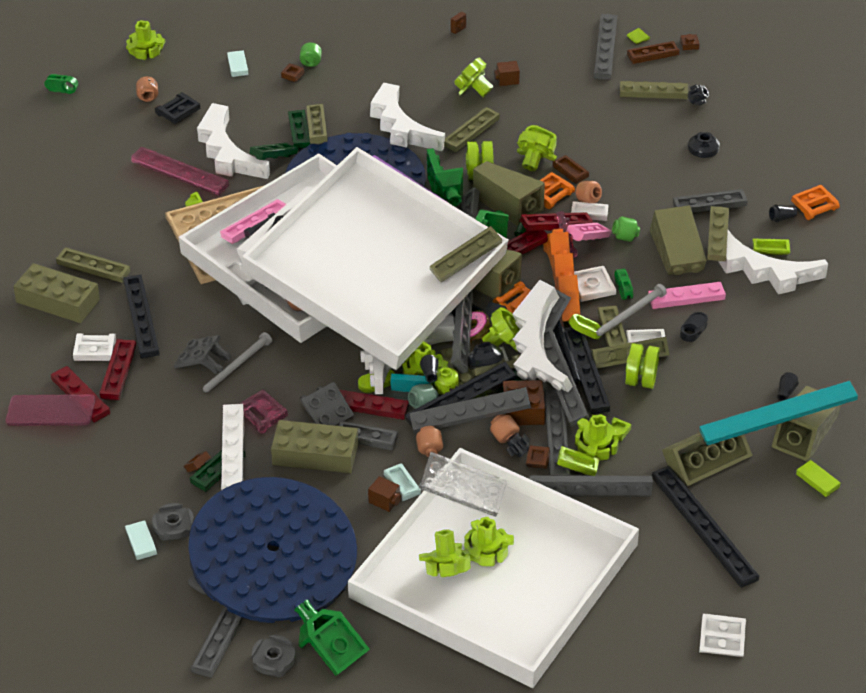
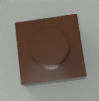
(458, 22)
(689, 42)
(292, 72)
(538, 457)
(197, 461)

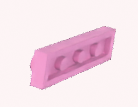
(236, 231)
(588, 231)
(690, 295)

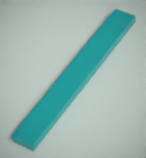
(778, 413)

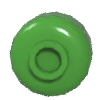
(310, 54)
(625, 229)

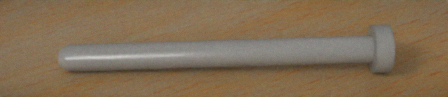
(659, 290)
(265, 339)

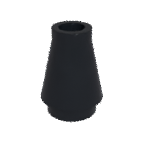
(779, 212)
(429, 367)
(787, 385)

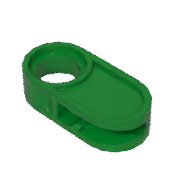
(57, 83)
(623, 283)

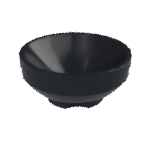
(703, 148)
(485, 354)

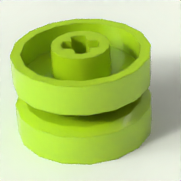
(474, 158)
(640, 365)

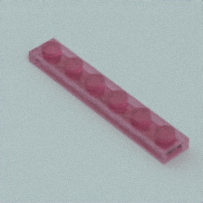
(180, 171)

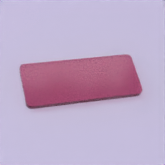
(50, 410)

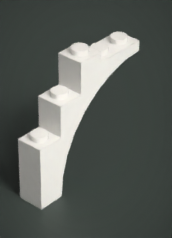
(402, 128)
(227, 156)
(759, 268)
(532, 319)
(442, 333)

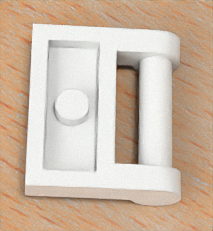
(94, 347)

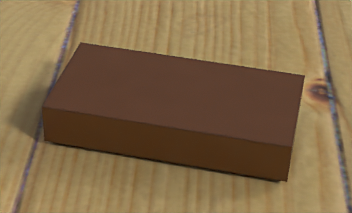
(570, 169)

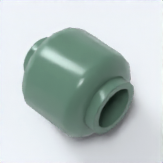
(421, 394)

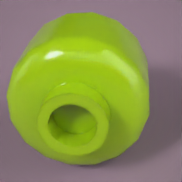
(446, 380)

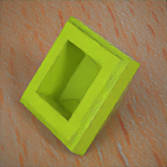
(638, 36)

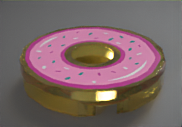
(481, 325)

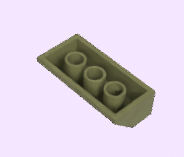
(695, 460)

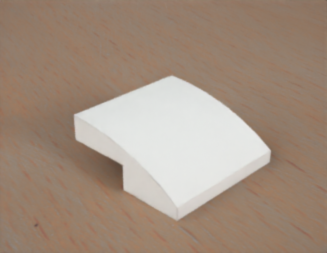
(722, 635)

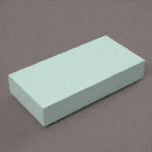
(237, 63)
(400, 476)
(140, 540)

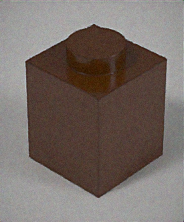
(507, 73)
(384, 494)

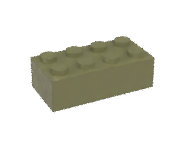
(56, 293)
(314, 446)

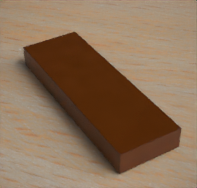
(653, 52)

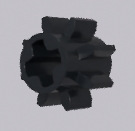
(698, 94)
(518, 444)

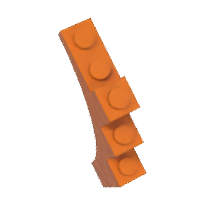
(563, 270)

